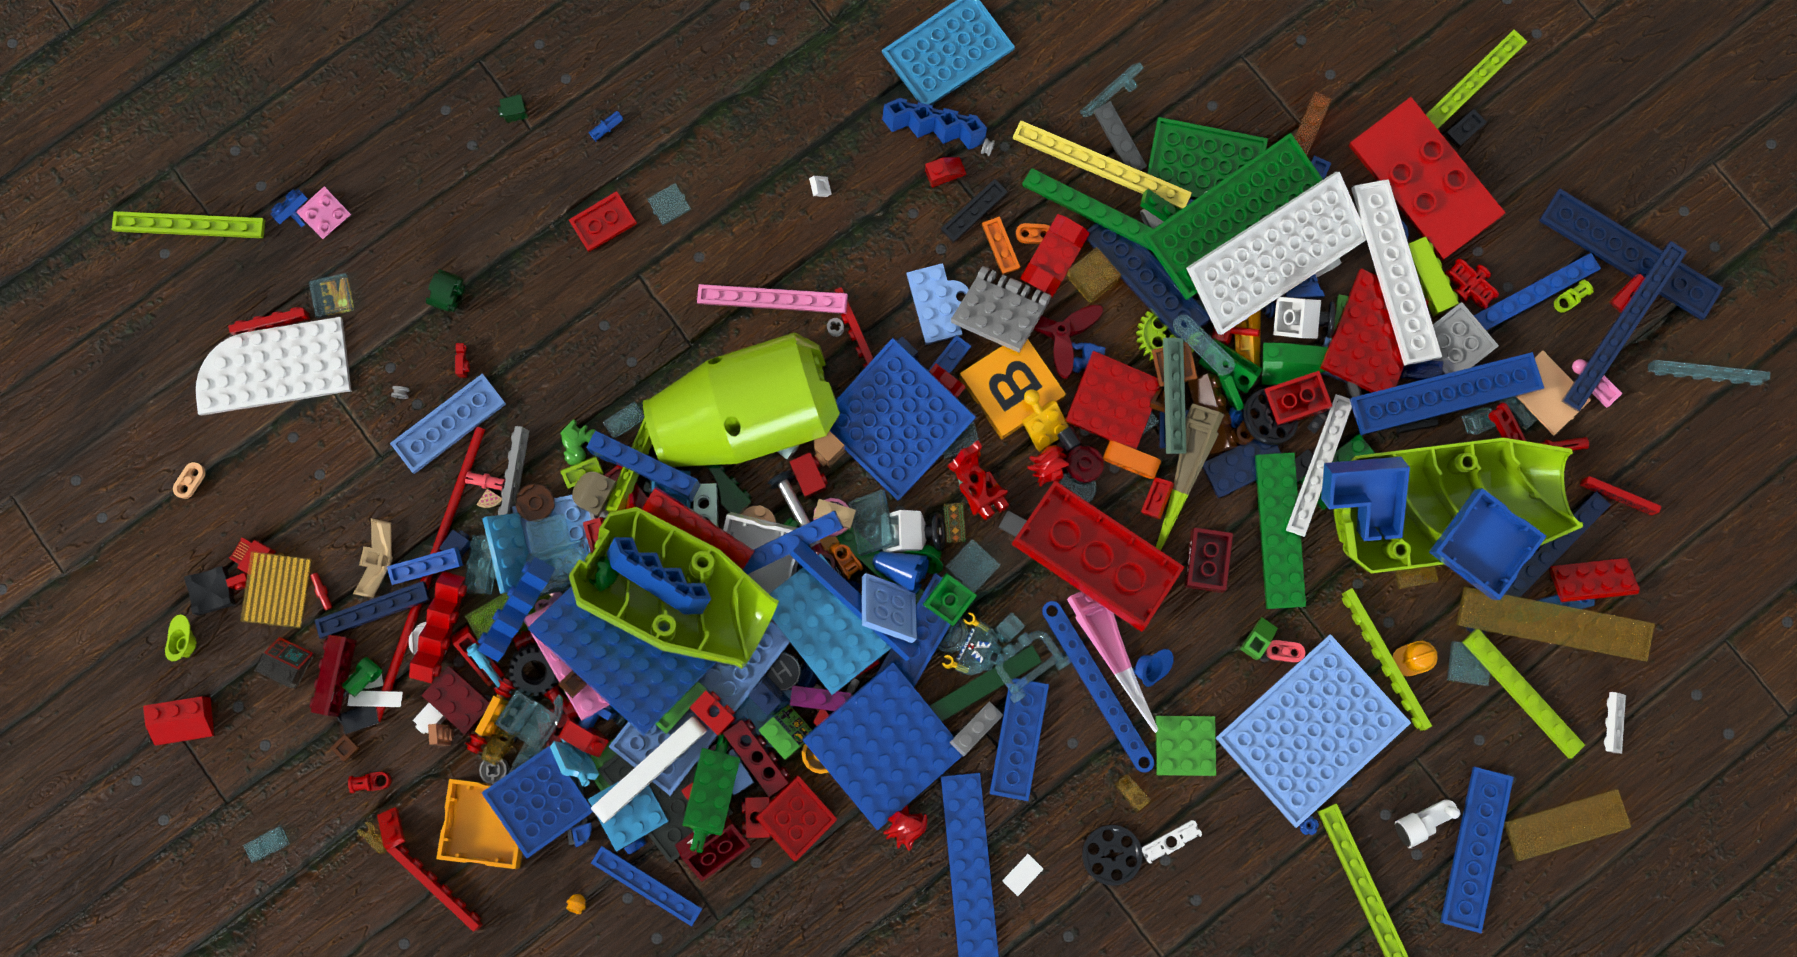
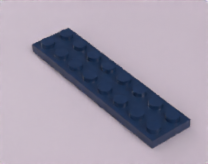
(1146, 278)

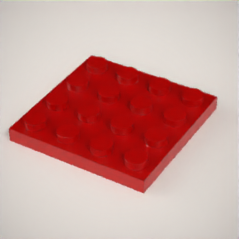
(1113, 400)

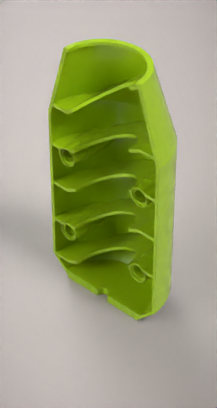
(1442, 478)

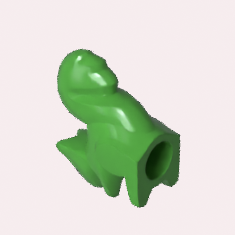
(573, 439)

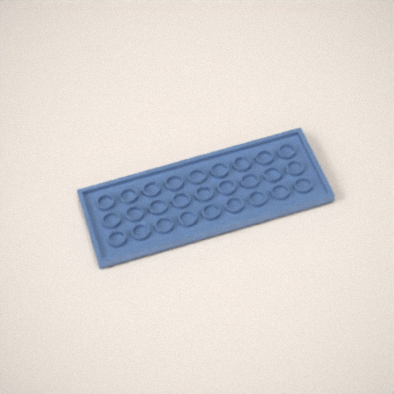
(733, 688)

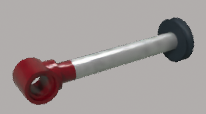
(783, 482)

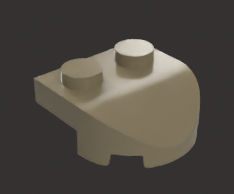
(593, 492)

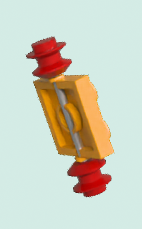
(487, 724)

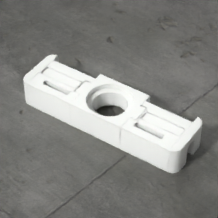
(1182, 834)

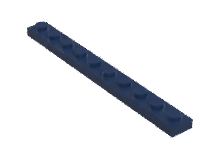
(1624, 326)
(1551, 551)

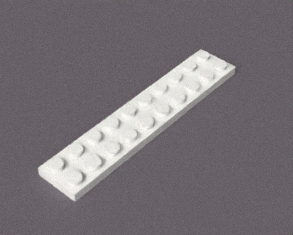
(1396, 272)

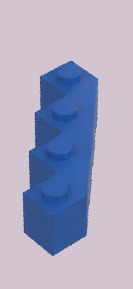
(925, 119)
(662, 582)
(514, 611)

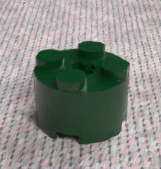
(445, 290)

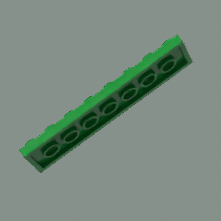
(1280, 548)

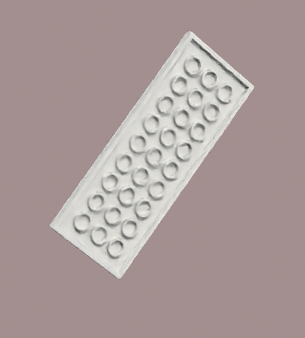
(1277, 253)

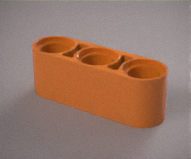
(1131, 459)

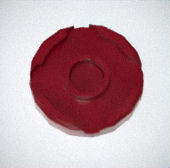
(1085, 464)

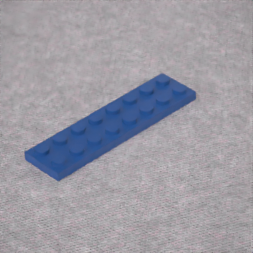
(1477, 850)

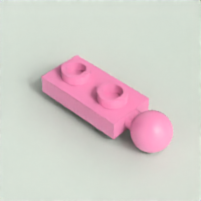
(1604, 391)

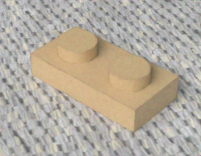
(844, 513)

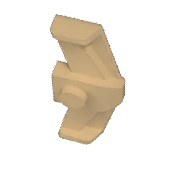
(375, 558)

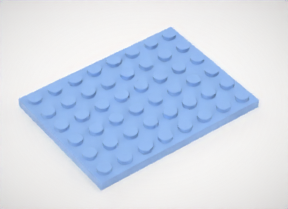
(1312, 730)

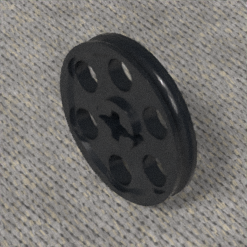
(1265, 421)
(1104, 849)

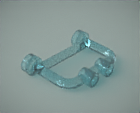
(1024, 640)

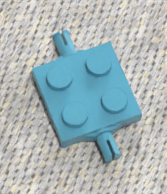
(574, 762)

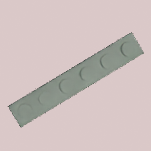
(1174, 395)

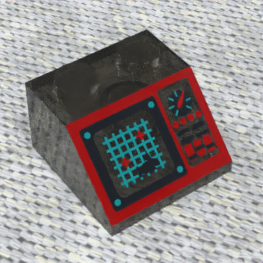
(285, 662)

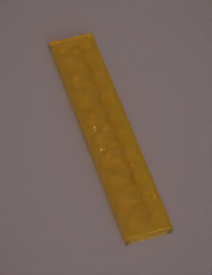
(1556, 624)

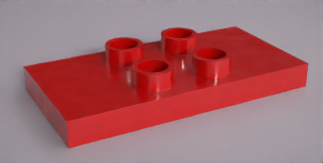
(1427, 178)
(1098, 556)

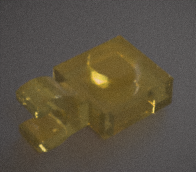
(373, 839)

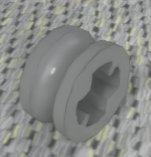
(987, 147)
(833, 332)
(400, 392)

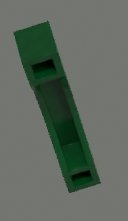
(731, 496)

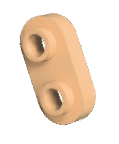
(188, 479)

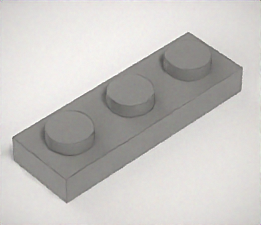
(976, 728)

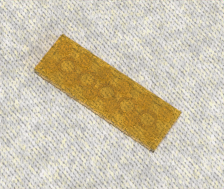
(1567, 825)

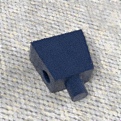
(769, 696)

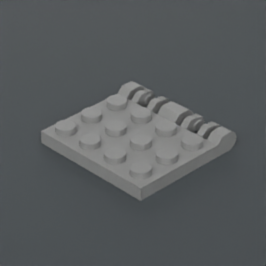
(1000, 312)

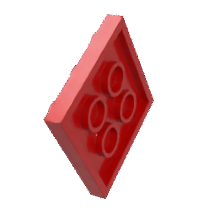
(796, 818)

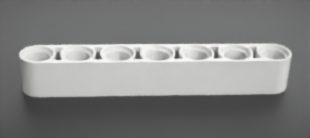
(649, 769)

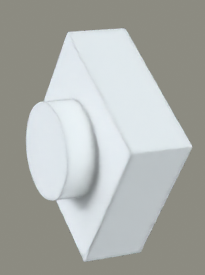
(820, 186)

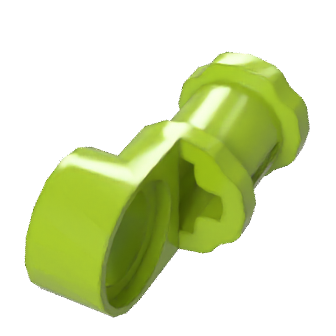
(1571, 299)

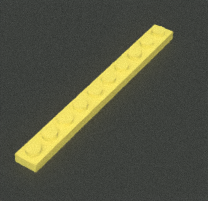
(1099, 164)

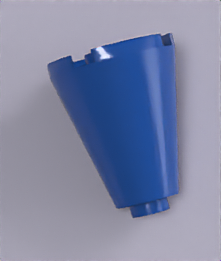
(902, 568)

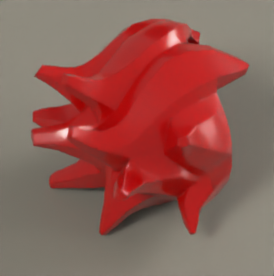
(1049, 465)
(906, 827)

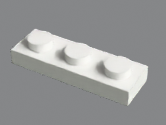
(1615, 722)

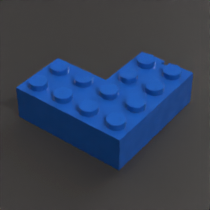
(1375, 488)

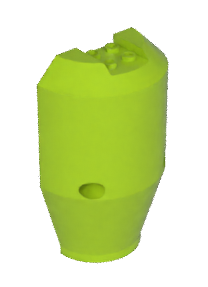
(743, 405)
(725, 630)

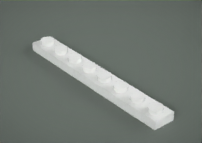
(1323, 454)

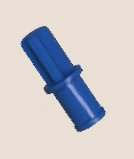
(606, 126)

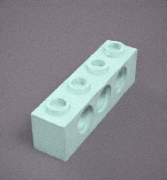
(710, 493)

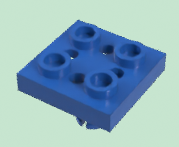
(289, 207)

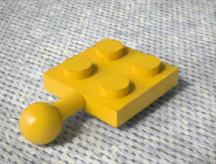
(1044, 422)

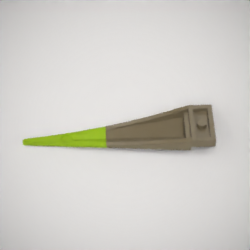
(1200, 437)

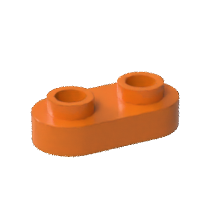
(1033, 231)

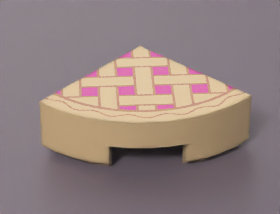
(489, 500)

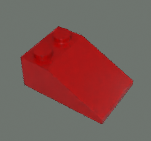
(1298, 398)

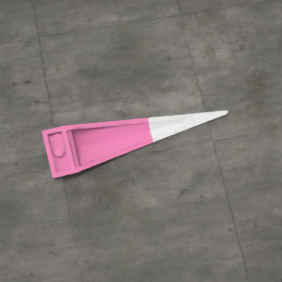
(1104, 633)

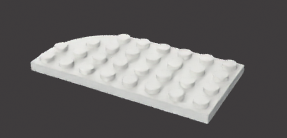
(274, 367)

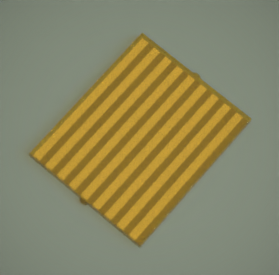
(275, 590)

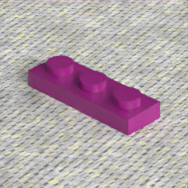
(817, 698)

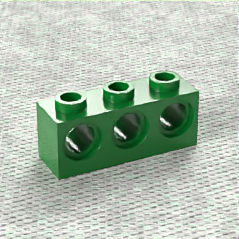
(1242, 368)

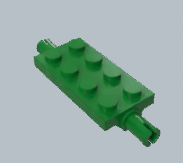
(711, 793)

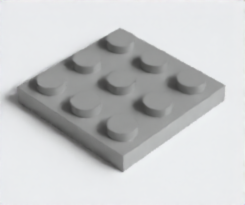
(1462, 340)

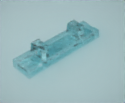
(1125, 79)

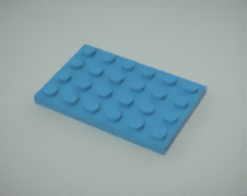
(948, 50)
(825, 630)

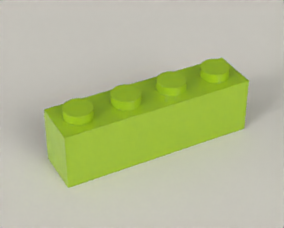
(1432, 279)

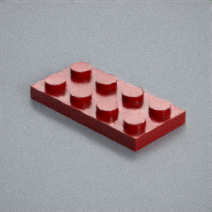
(1594, 580)

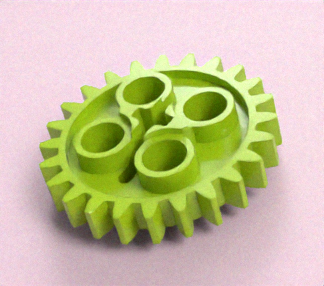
(1150, 332)

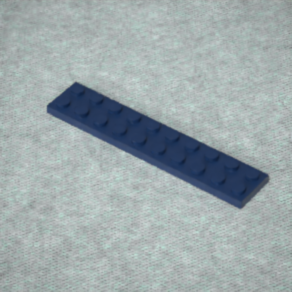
(1627, 252)

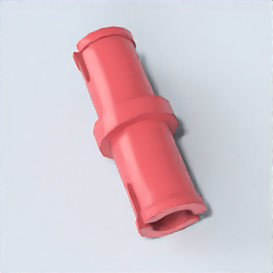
(485, 481)

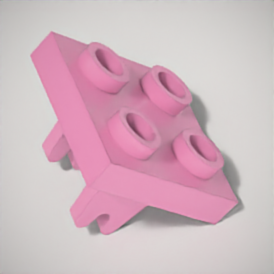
(323, 212)

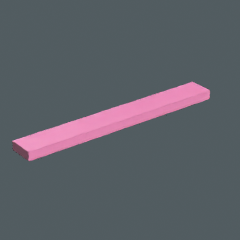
(772, 298)

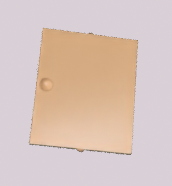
(1547, 403)

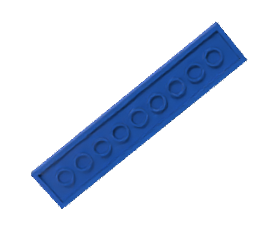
(1446, 393)
(969, 866)

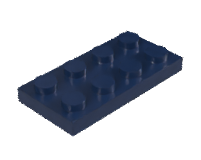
(1236, 467)

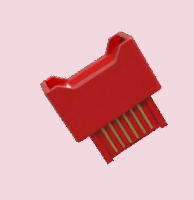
(242, 552)

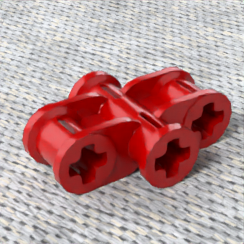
(1476, 288)

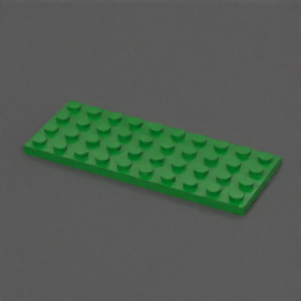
(1231, 208)

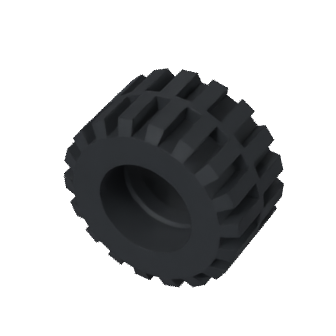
(528, 683)

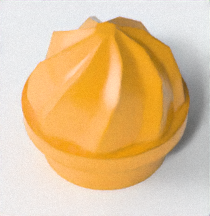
(576, 904)

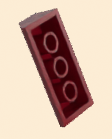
(333, 673)

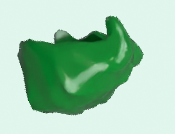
(605, 575)

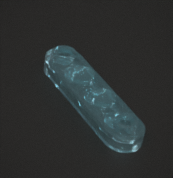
(1203, 345)

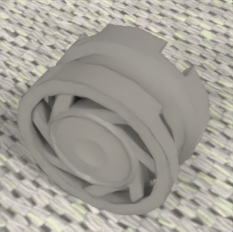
(493, 773)

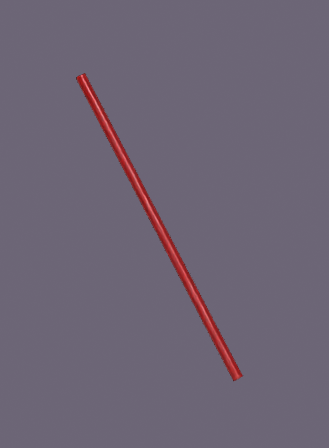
(441, 537)

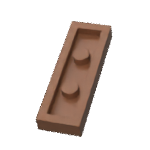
(440, 734)

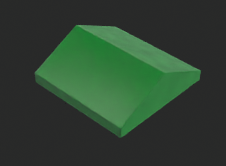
(950, 599)

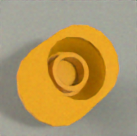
(1415, 658)

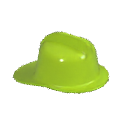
(180, 639)

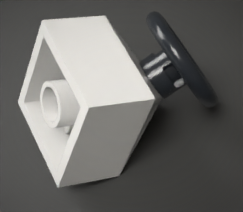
(1302, 318)
(912, 532)

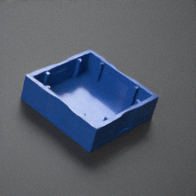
(1487, 544)

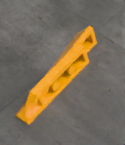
(1249, 345)

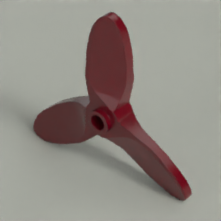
(1062, 331)

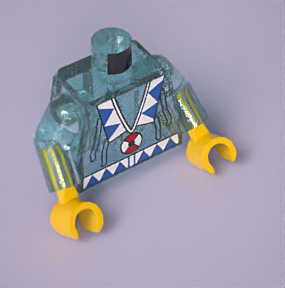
(979, 651)

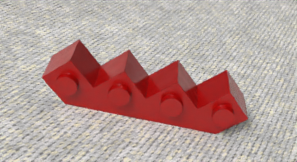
(436, 634)

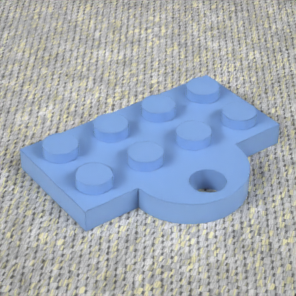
(935, 302)

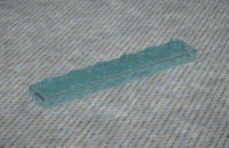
(1705, 371)

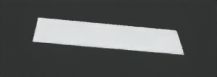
(376, 699)

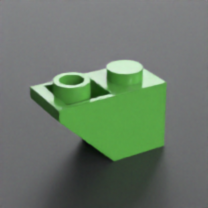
(1259, 639)

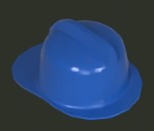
(1154, 667)

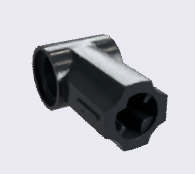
(1068, 439)

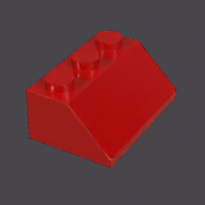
(179, 720)

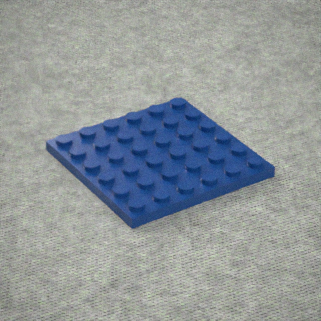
(898, 419)
(883, 745)

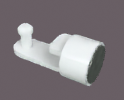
(1418, 827)

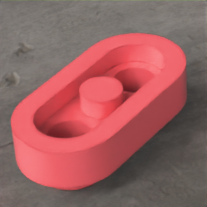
(1284, 651)

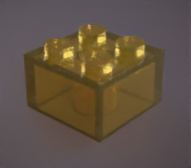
(1093, 275)

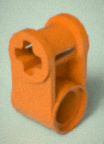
(847, 563)

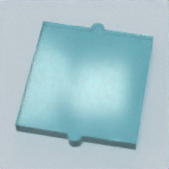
(669, 204)

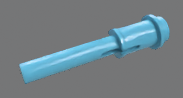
(483, 662)

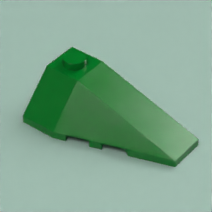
(1289, 361)

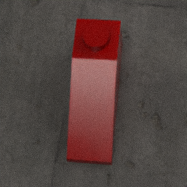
(464, 639)

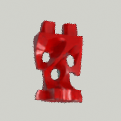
(977, 493)

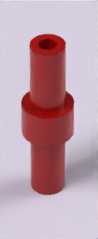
(321, 591)

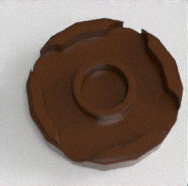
(535, 502)

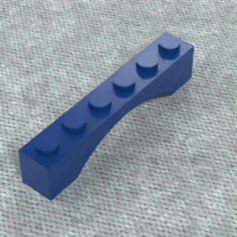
(656, 471)

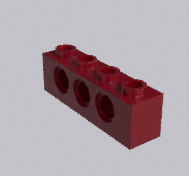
(769, 783)

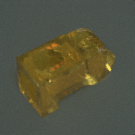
(496, 748)
(1132, 793)

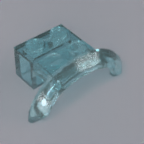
(530, 722)

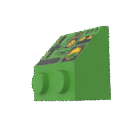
(785, 731)

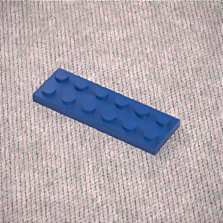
(930, 633)
(1019, 743)

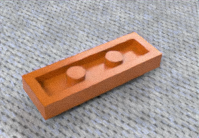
(1001, 246)

